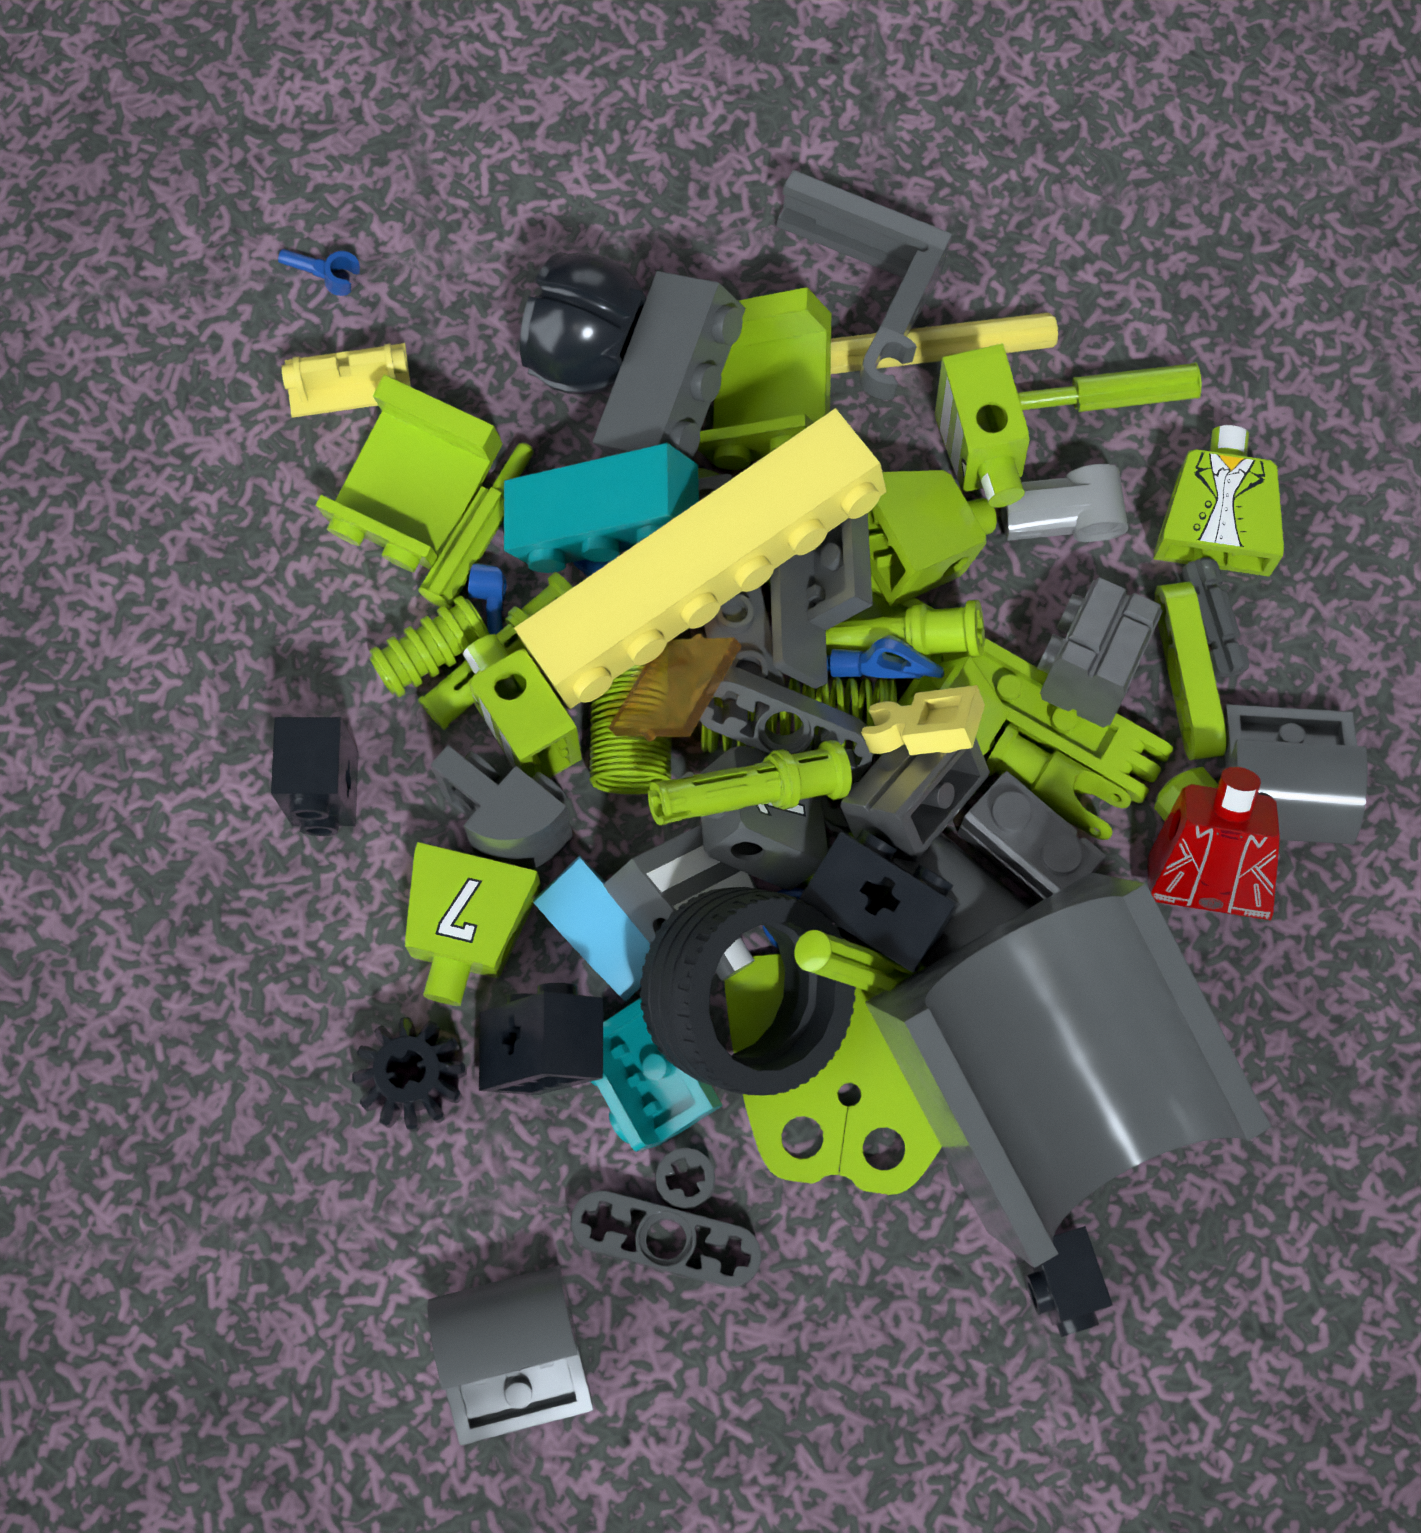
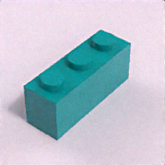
(596, 506)

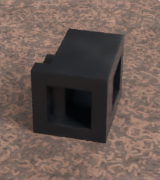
(1069, 1284)

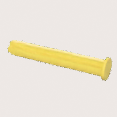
(935, 342)

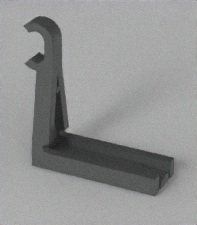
(879, 239)

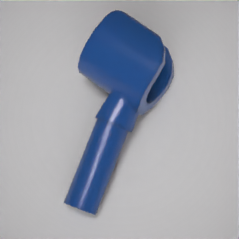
(324, 269)
(489, 584)

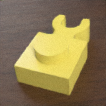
(933, 723)

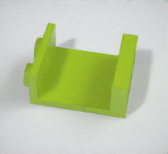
(771, 379)
(412, 476)

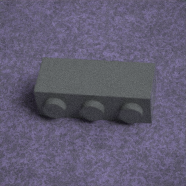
(671, 366)

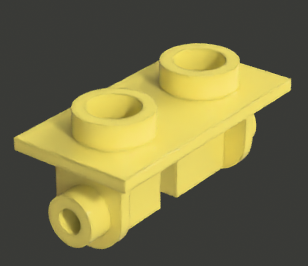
(342, 378)

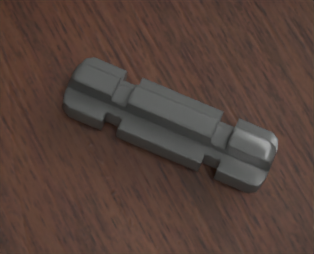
(1218, 618)

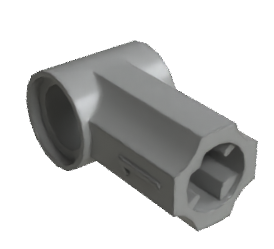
(1080, 504)

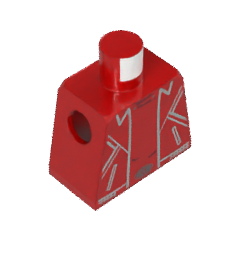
(1219, 848)

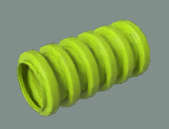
(428, 646)

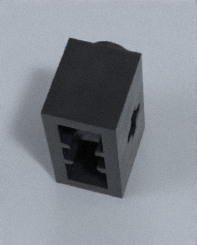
(315, 773)
(900, 934)
(541, 1041)

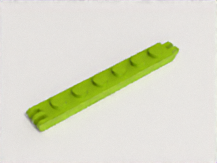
(1106, 750)

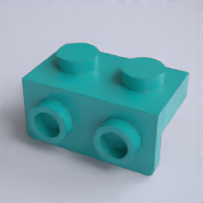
(644, 1090)

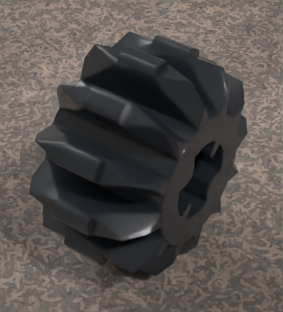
(415, 1095)

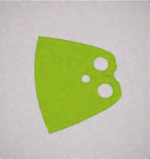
(863, 1060)

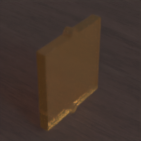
(675, 688)

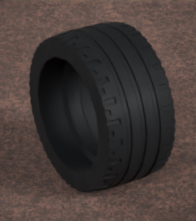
(678, 988)

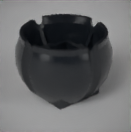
(580, 322)

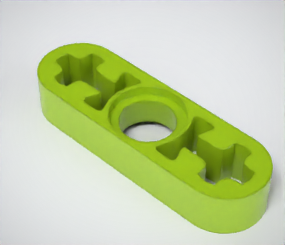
(1190, 671)

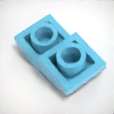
(595, 926)

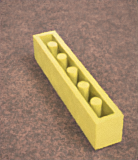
(703, 559)

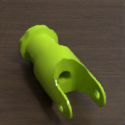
(1055, 780)

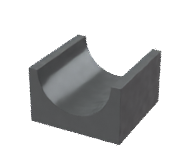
(1064, 1056)

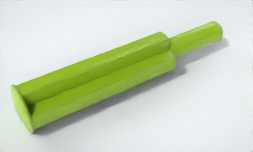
(1120, 389)
(472, 535)
(846, 962)

